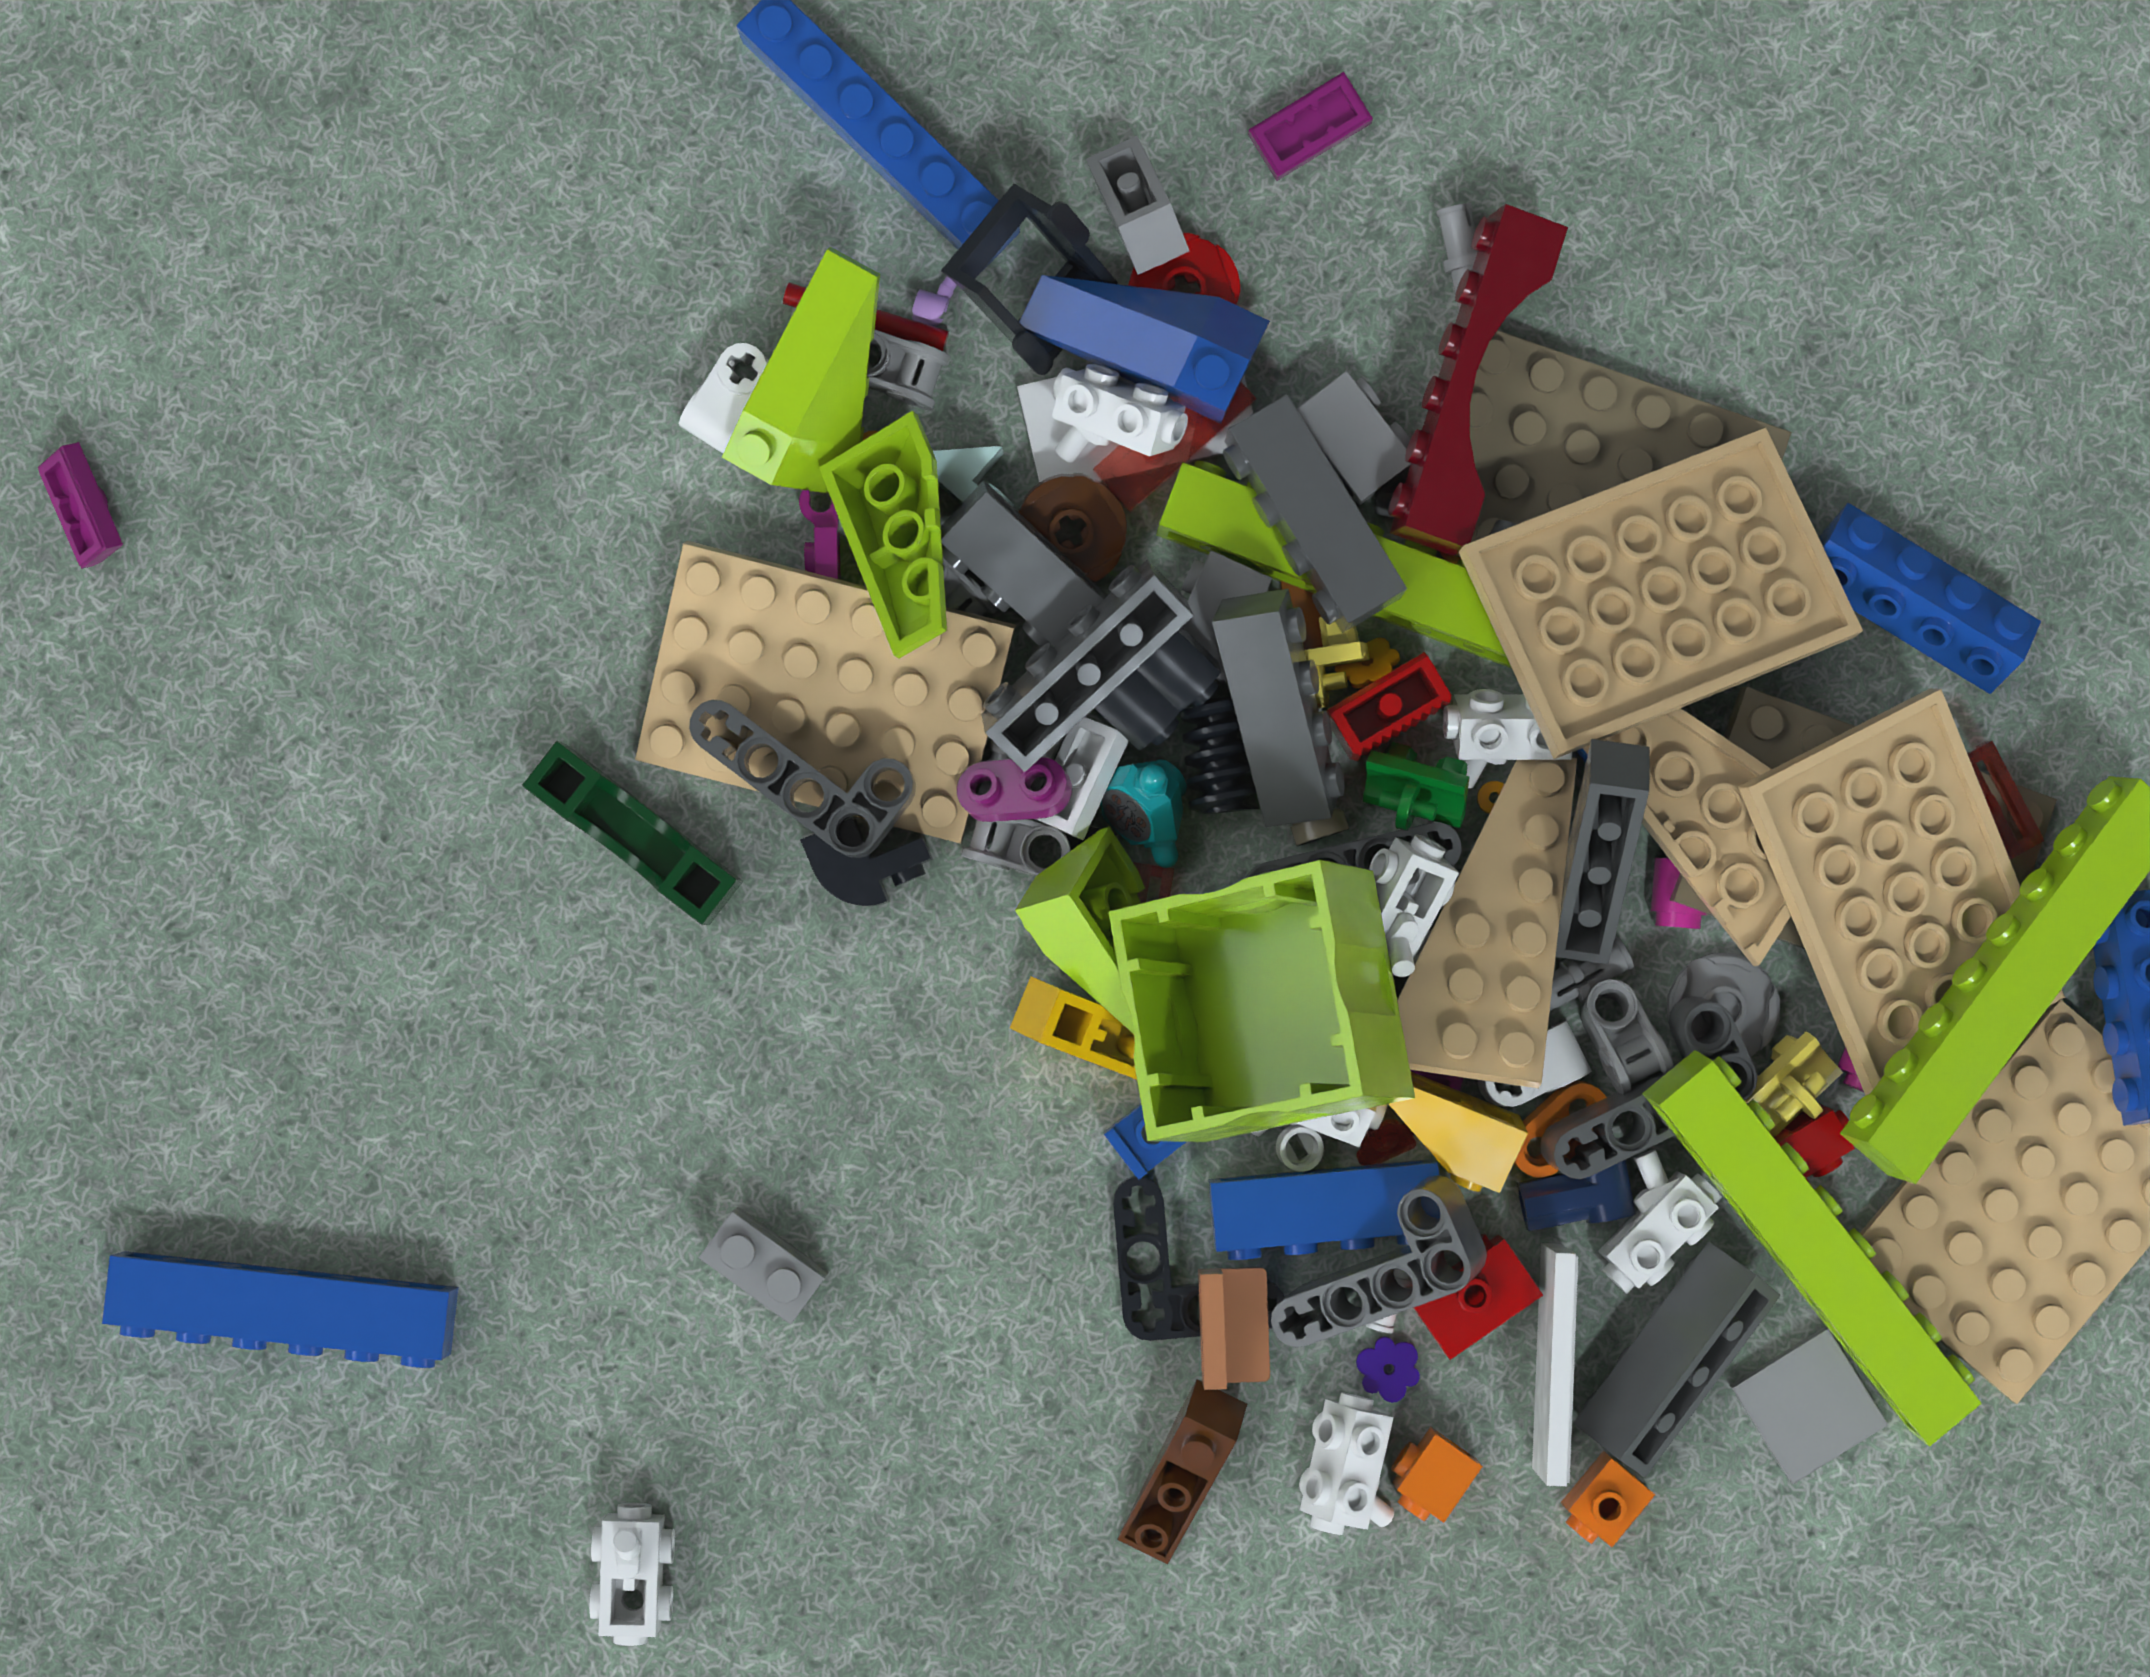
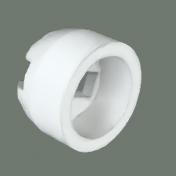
(1308, 1140)

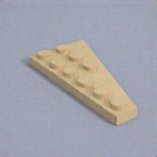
(1490, 960)

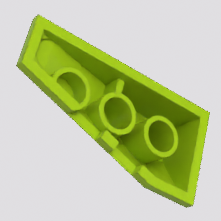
(814, 382)
(892, 522)
(1070, 915)

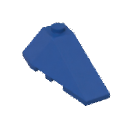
(1157, 337)

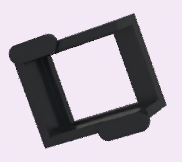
(1062, 231)

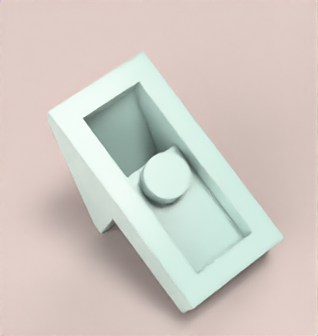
(963, 468)

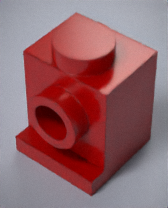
(1818, 1140)

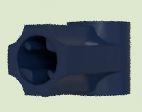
(1566, 1200)

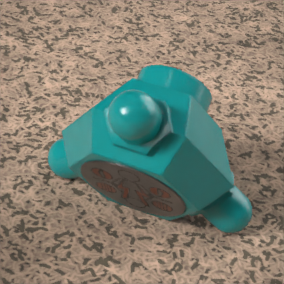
(1147, 807)

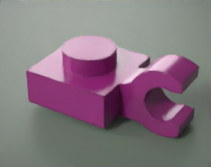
(824, 553)

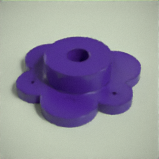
(1389, 1385)

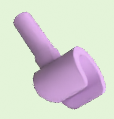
(930, 306)

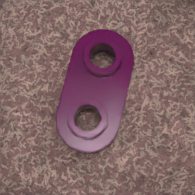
(1011, 790)

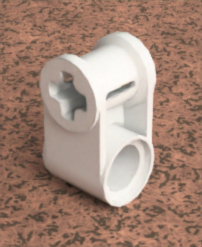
(720, 400)
(1562, 1065)

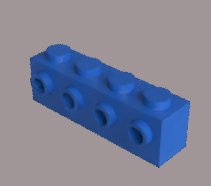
(1927, 600)
(2124, 988)
(1314, 1207)

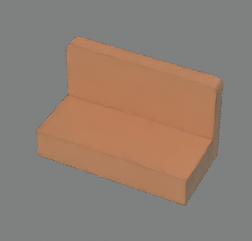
(1233, 1326)

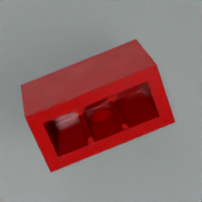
(1484, 1303)

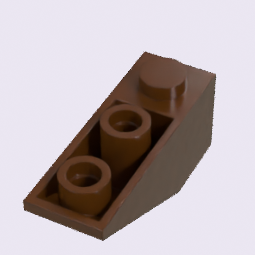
(1183, 1471)

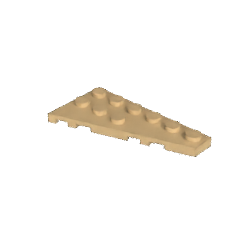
(1706, 828)

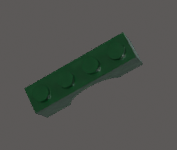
(632, 833)

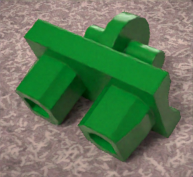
(1416, 789)

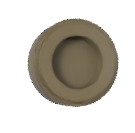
(1314, 830)

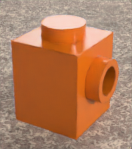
(1433, 1475)
(1605, 1501)

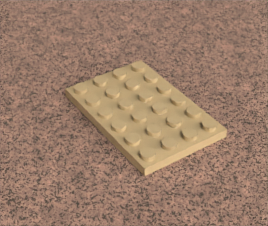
(1659, 592)
(821, 679)
(1885, 869)
(2024, 1209)

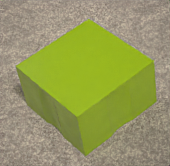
(1261, 1003)

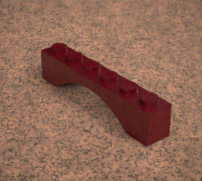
(1443, 487)

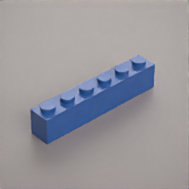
(868, 119)
(280, 1307)

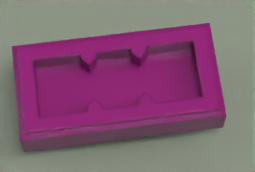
(1310, 126)
(80, 505)

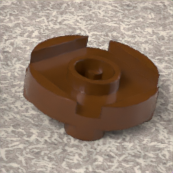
(1083, 498)

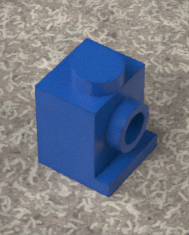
(1133, 1149)

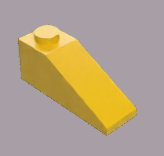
(1074, 1026)
(1463, 1133)

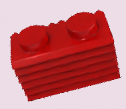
(1388, 706)

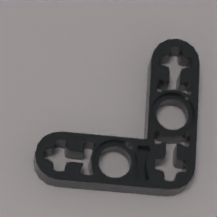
(1172, 1298)

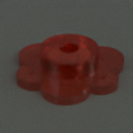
(1385, 1142)

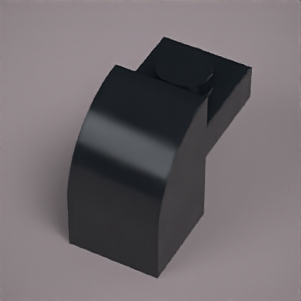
(860, 879)

